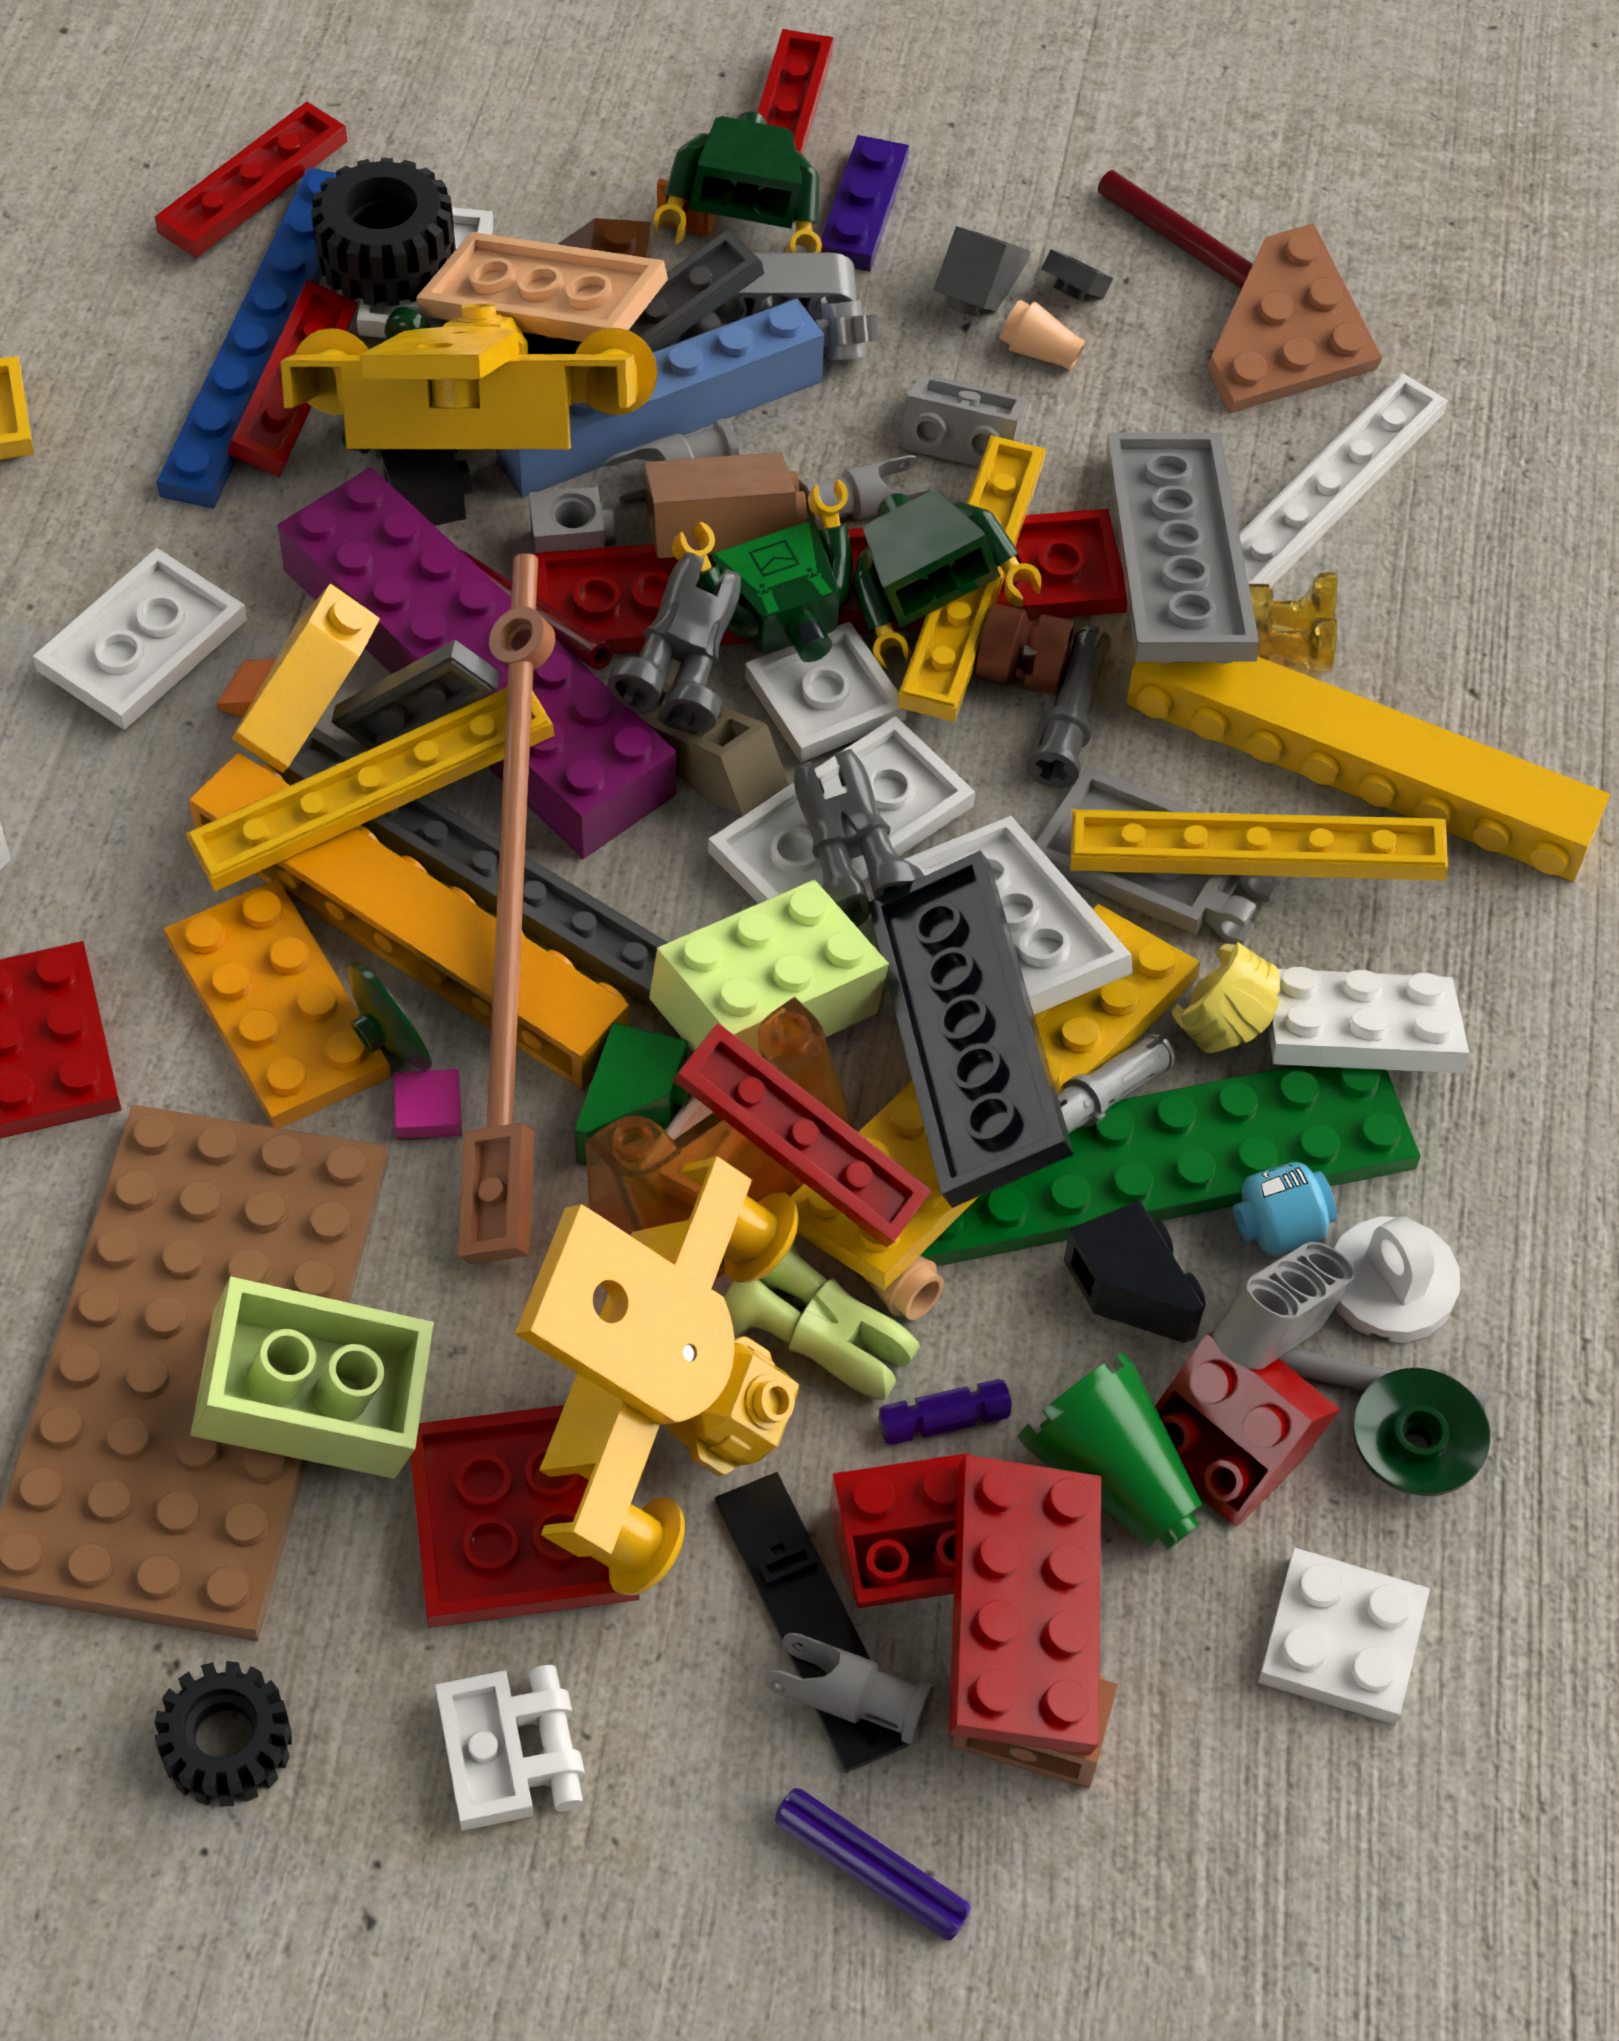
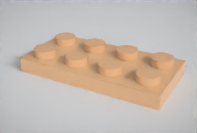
(544, 285)

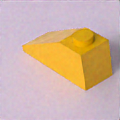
(305, 677)

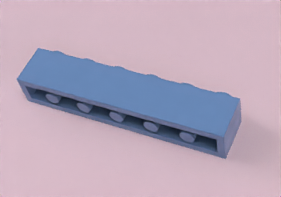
(695, 385)

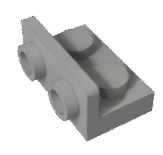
(958, 419)

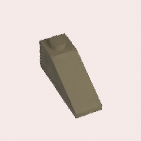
(730, 763)

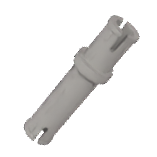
(1090, 1095)

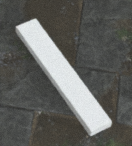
(1338, 478)

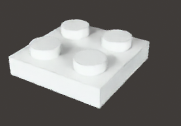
(825, 700)
(1344, 1636)

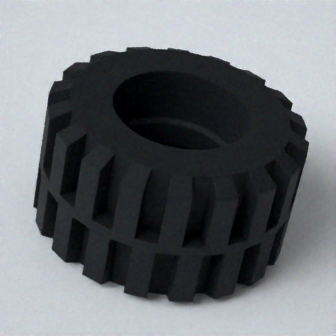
(382, 230)

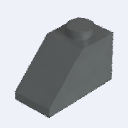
(979, 271)

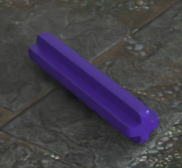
(873, 1864)

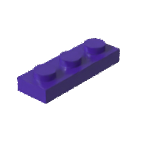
(865, 200)

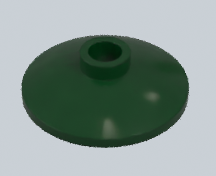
(384, 1021)
(1428, 1406)

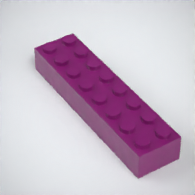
(378, 549)

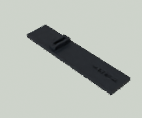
(800, 1600)

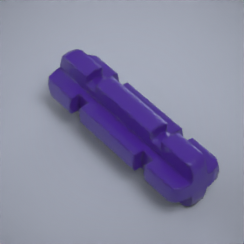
(945, 1411)

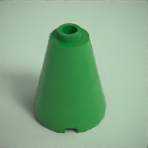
(1114, 1431)

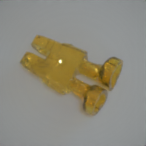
(1308, 618)

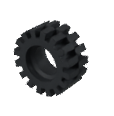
(213, 1693)

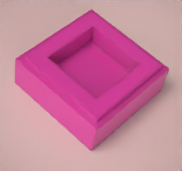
(427, 1104)

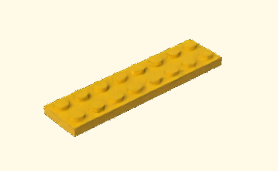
(1076, 1040)

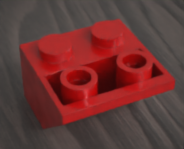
(1240, 1427)
(897, 1529)

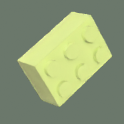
(764, 958)
(313, 1378)

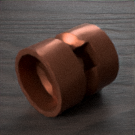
(1003, 647)

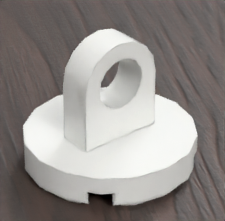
(1401, 1281)

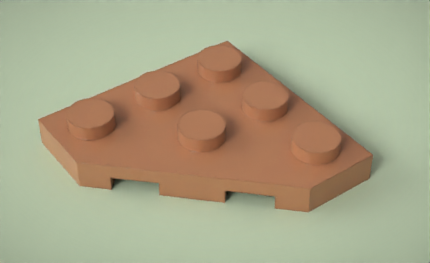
(1290, 326)

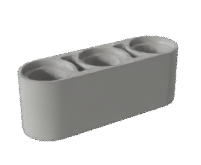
(788, 276)
(1284, 1305)

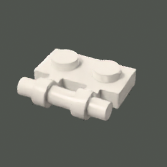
(486, 1751)

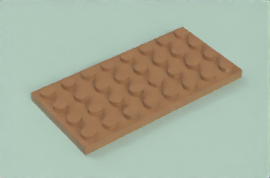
(109, 1487)

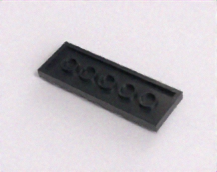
(969, 1030)

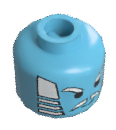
(1285, 1208)

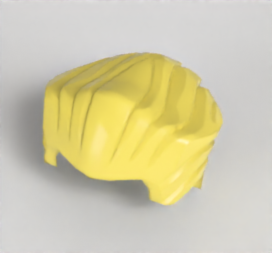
(1232, 1001)

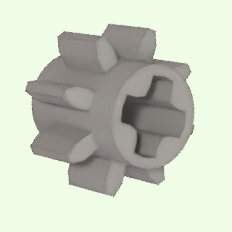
(847, 330)

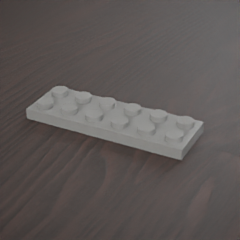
(1180, 549)

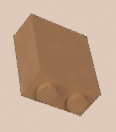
(731, 494)

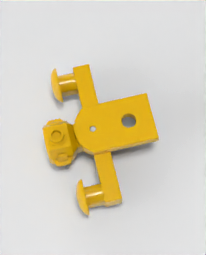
(481, 384)
(655, 1360)

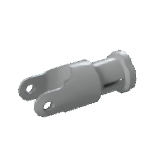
(707, 443)
(863, 486)
(853, 1688)

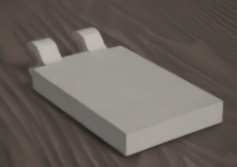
(1172, 898)

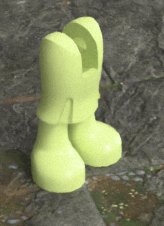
(830, 1327)

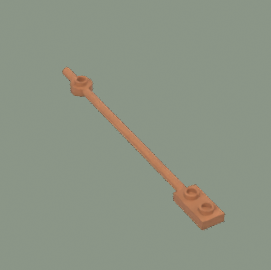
(501, 1156)

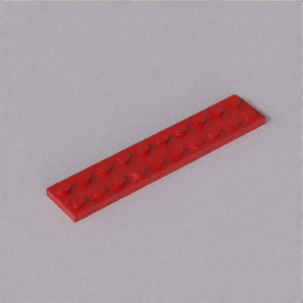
(622, 587)

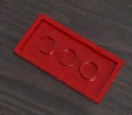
(1026, 1606)

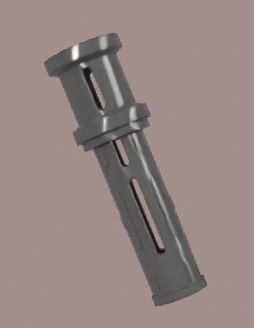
(1066, 724)

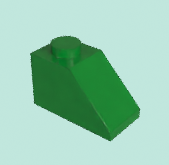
(632, 1081)

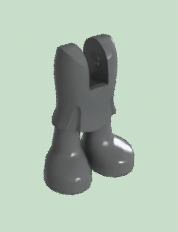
(686, 630)
(847, 829)

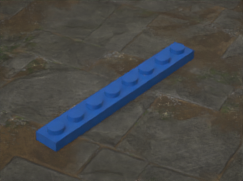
(199, 457)

